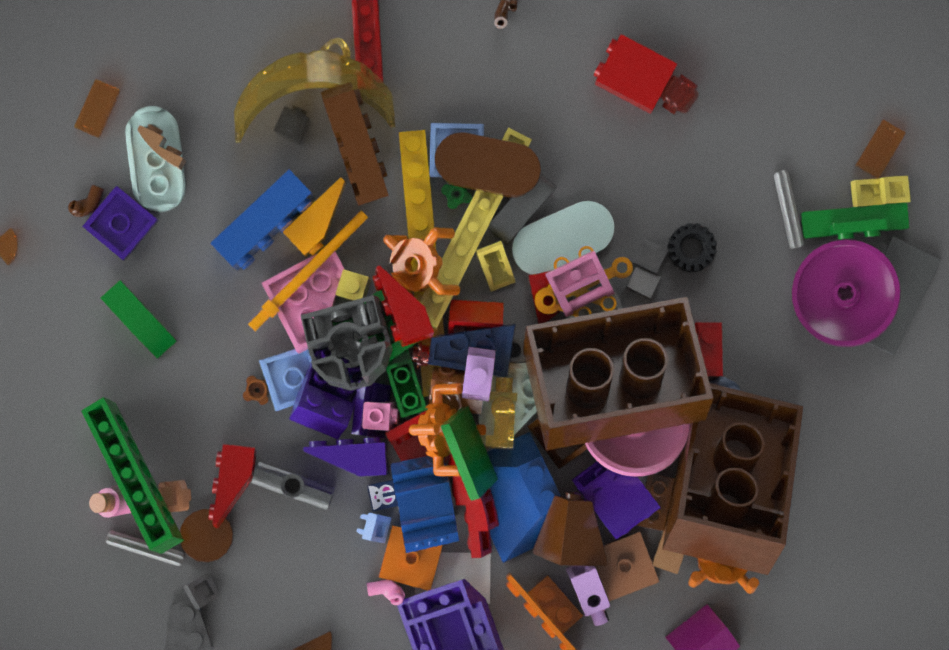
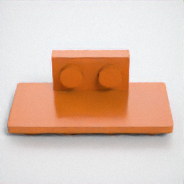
(551, 605)

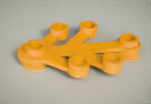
(610, 273)

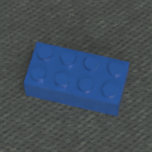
(263, 220)

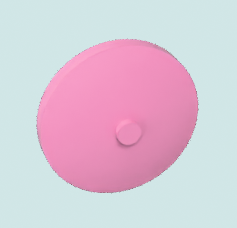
(640, 452)

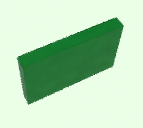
(469, 453)

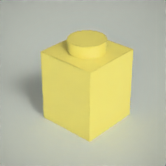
(352, 286)

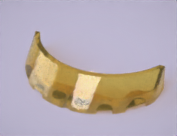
(309, 71)

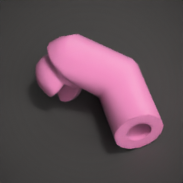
(388, 589)

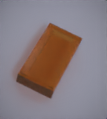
(97, 108)
(880, 149)

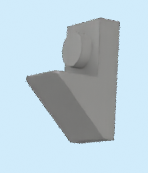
(639, 287)

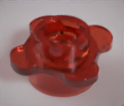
(421, 355)

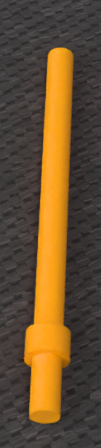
(270, 308)

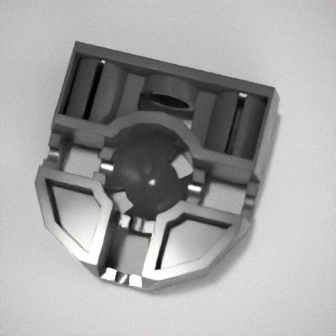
(341, 342)

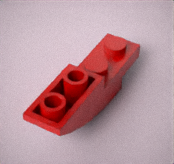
(479, 516)

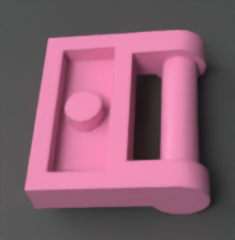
(575, 276)

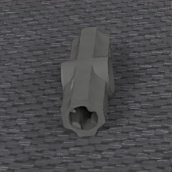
(276, 479)

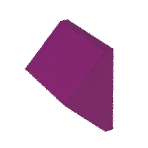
(702, 632)

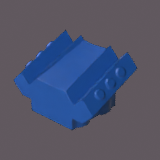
(424, 504)

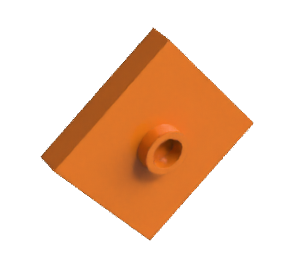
(410, 568)

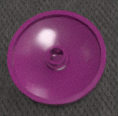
(846, 293)

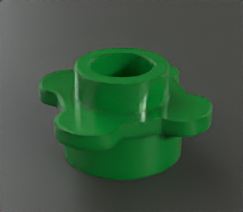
(454, 201)

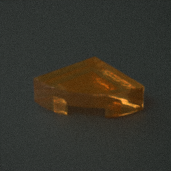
(8, 246)

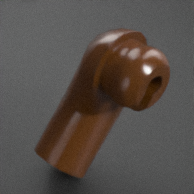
(501, 13)

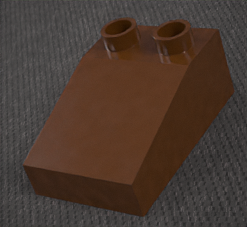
(736, 482)

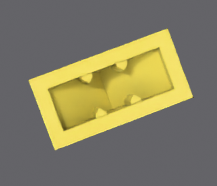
(495, 266)

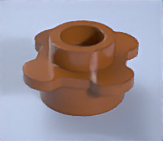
(250, 394)

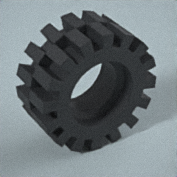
(708, 247)

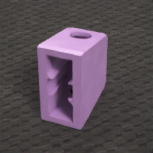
(478, 374)
(585, 584)

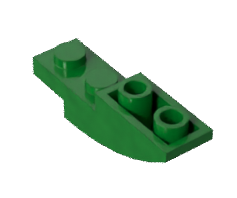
(404, 382)

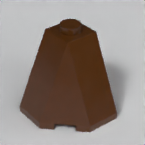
(571, 533)

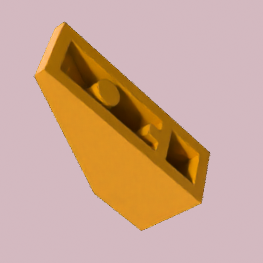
(314, 223)

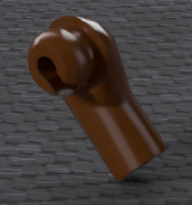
(88, 205)

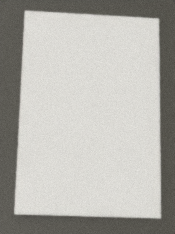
(460, 566)

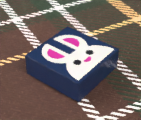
(382, 495)

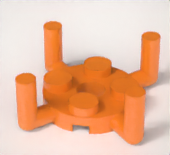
(428, 261)
(430, 430)
(722, 574)

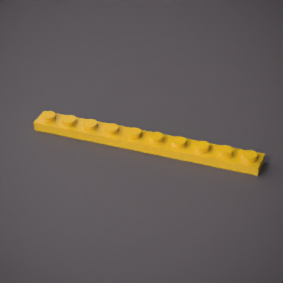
(418, 212)

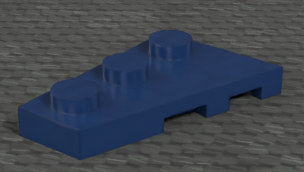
(452, 348)

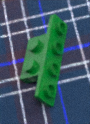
(855, 220)

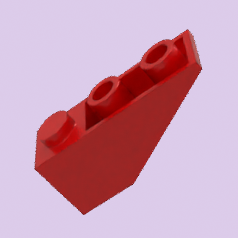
(406, 312)
(235, 475)

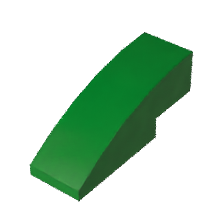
(138, 319)

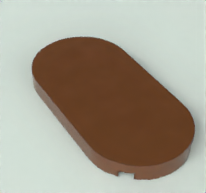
(487, 164)

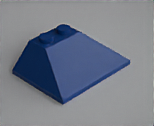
(520, 496)

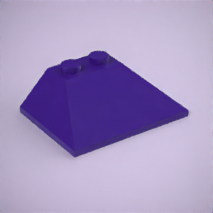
(450, 619)

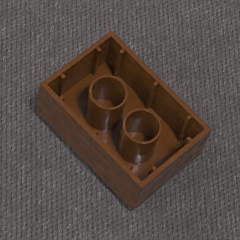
(617, 373)

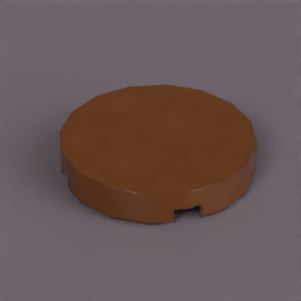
(203, 540)

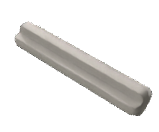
(788, 209)
(140, 547)

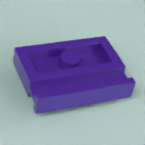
(372, 393)

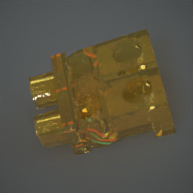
(503, 414)

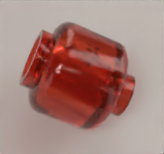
(679, 94)

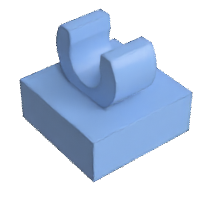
(375, 527)

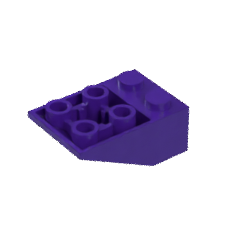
(323, 405)
(358, 459)
(616, 498)

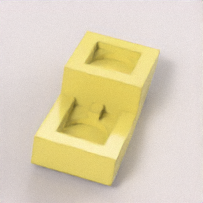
(880, 191)

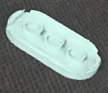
(153, 180)
(562, 236)

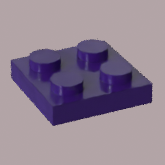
(120, 223)

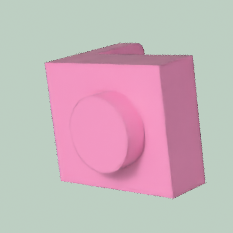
(380, 415)

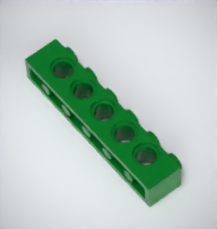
(132, 475)

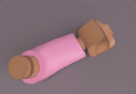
(111, 503)

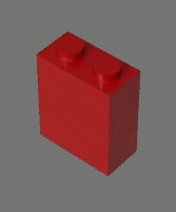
(634, 73)

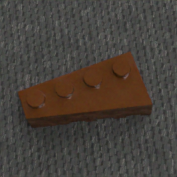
(354, 142)

